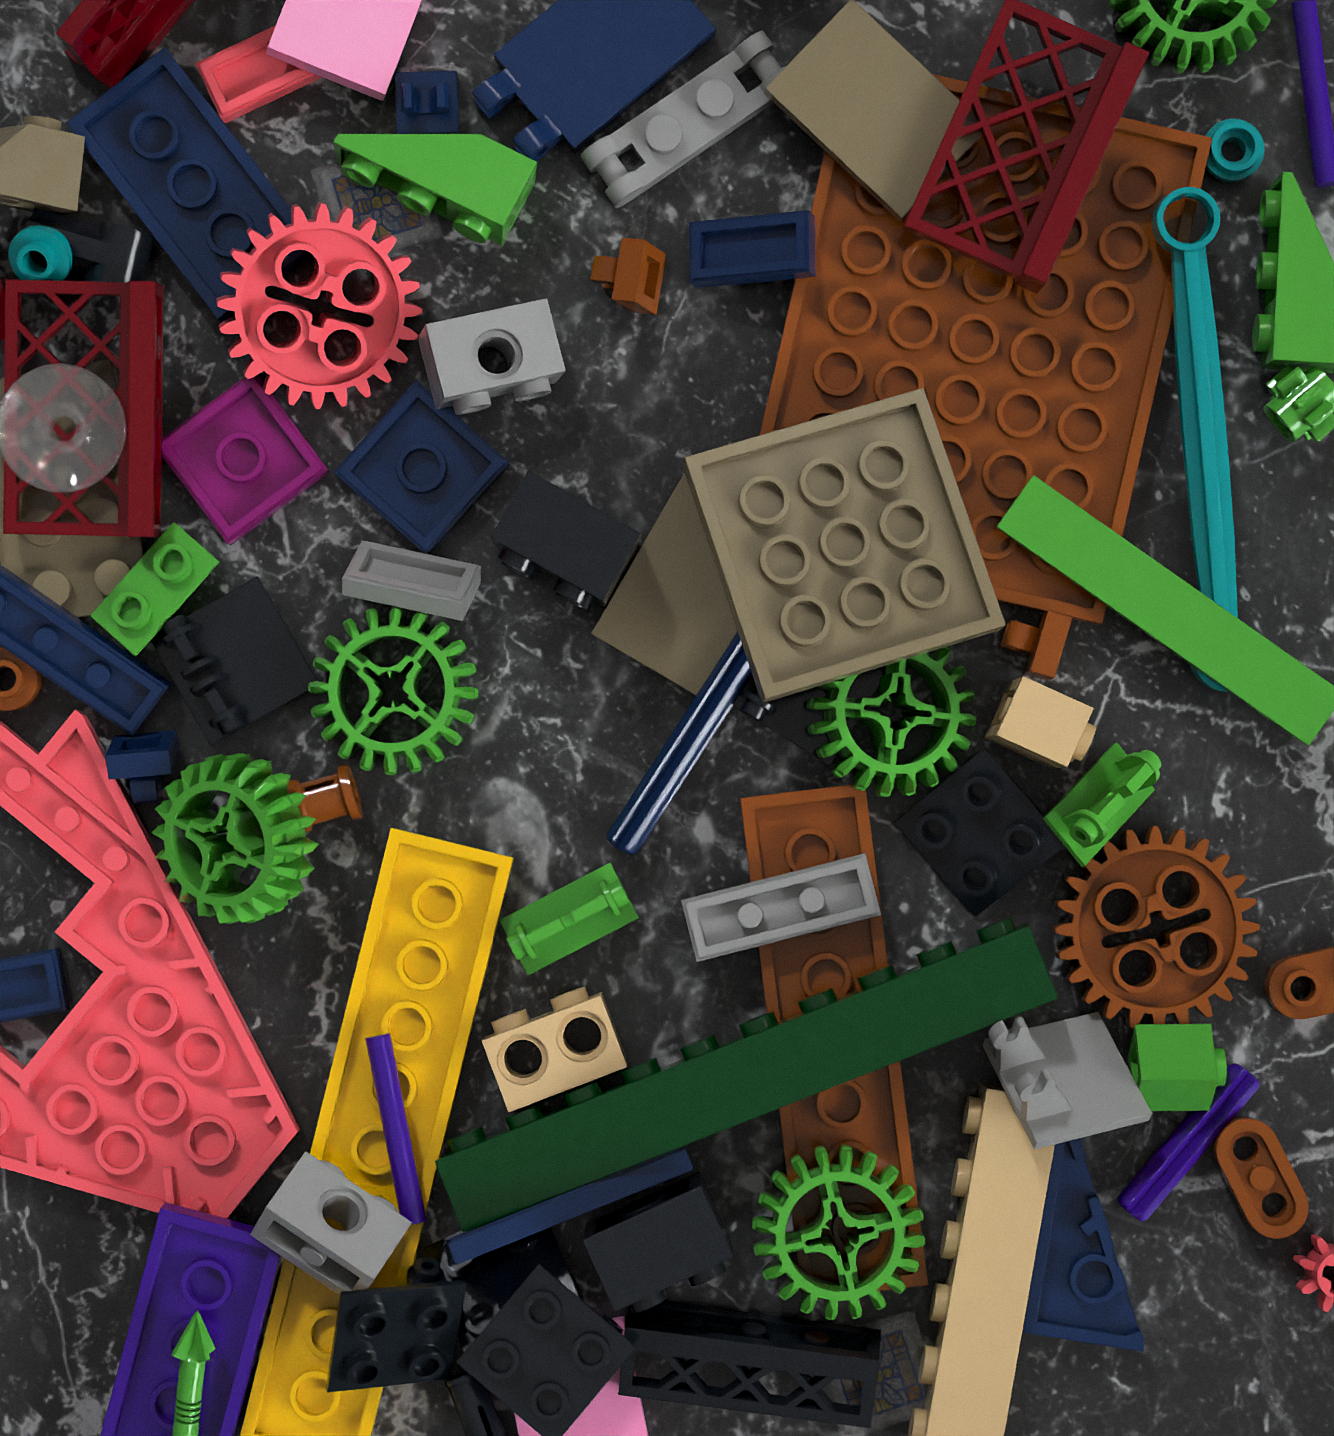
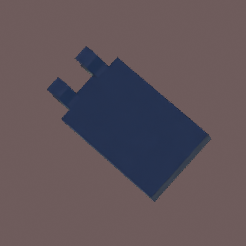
(589, 65)

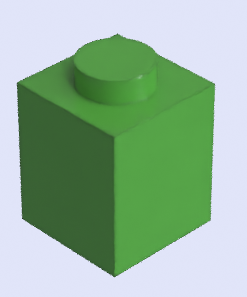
(1176, 1066)

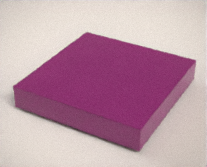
(242, 458)

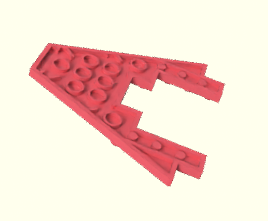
(154, 1070)

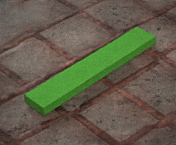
(1169, 610)

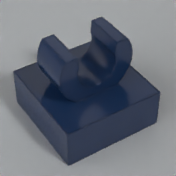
(427, 102)
(144, 761)

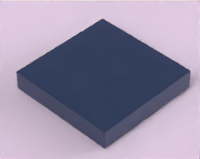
(422, 468)

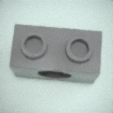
(519, 331)
(298, 1232)

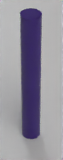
(1315, 90)
(395, 1128)

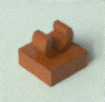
(632, 276)
(1041, 644)

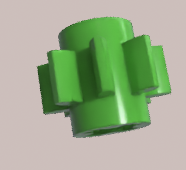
(1301, 403)

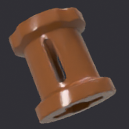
(329, 796)

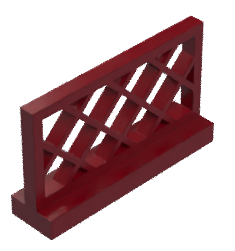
(117, 35)
(1074, 167)
(138, 392)

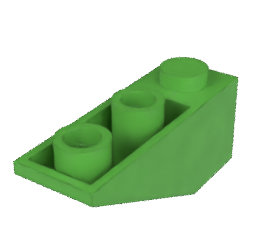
(453, 175)
(1296, 283)

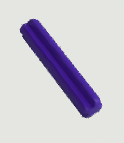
(1187, 1145)

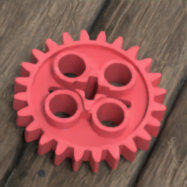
(302, 358)

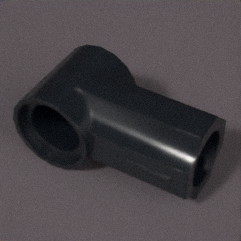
(98, 252)

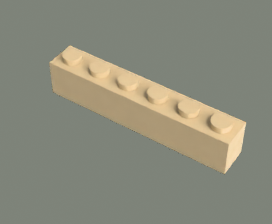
(987, 1274)

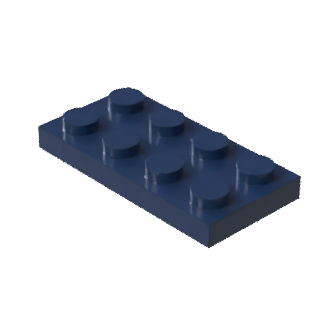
(182, 173)

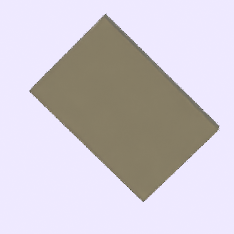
(870, 107)
(671, 600)

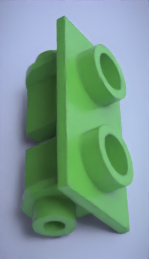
(154, 589)
(1103, 800)
(568, 919)

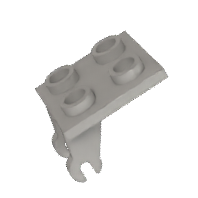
(1065, 1078)

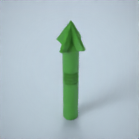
(193, 1352)

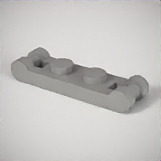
(685, 121)

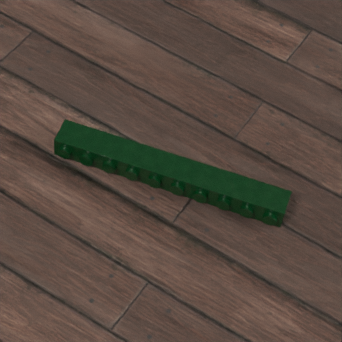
(745, 1076)

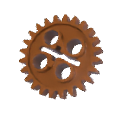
(1169, 981)

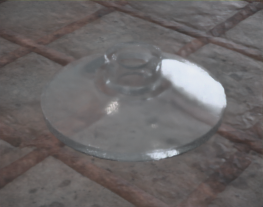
(29, 420)

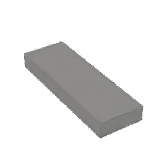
(780, 907)

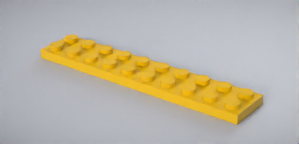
(422, 985)

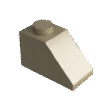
(40, 166)

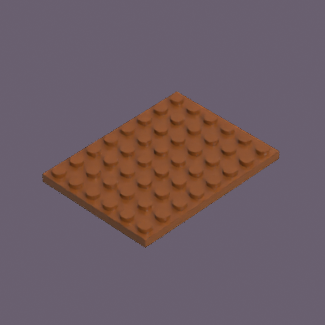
(1010, 374)

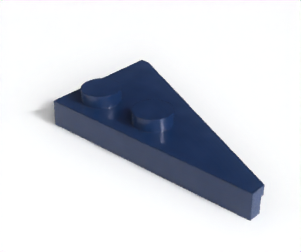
(1075, 1275)

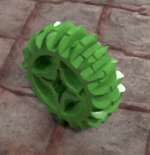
(1170, 39)
(375, 714)
(887, 741)
(255, 829)
(809, 1238)

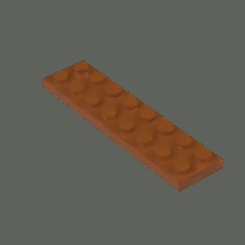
(867, 1112)

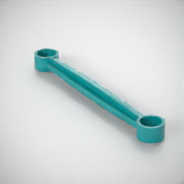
(1201, 409)

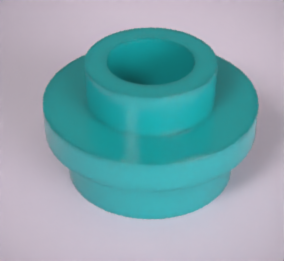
(1248, 140)
(47, 242)

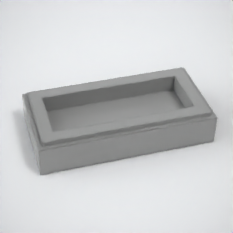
(411, 580)

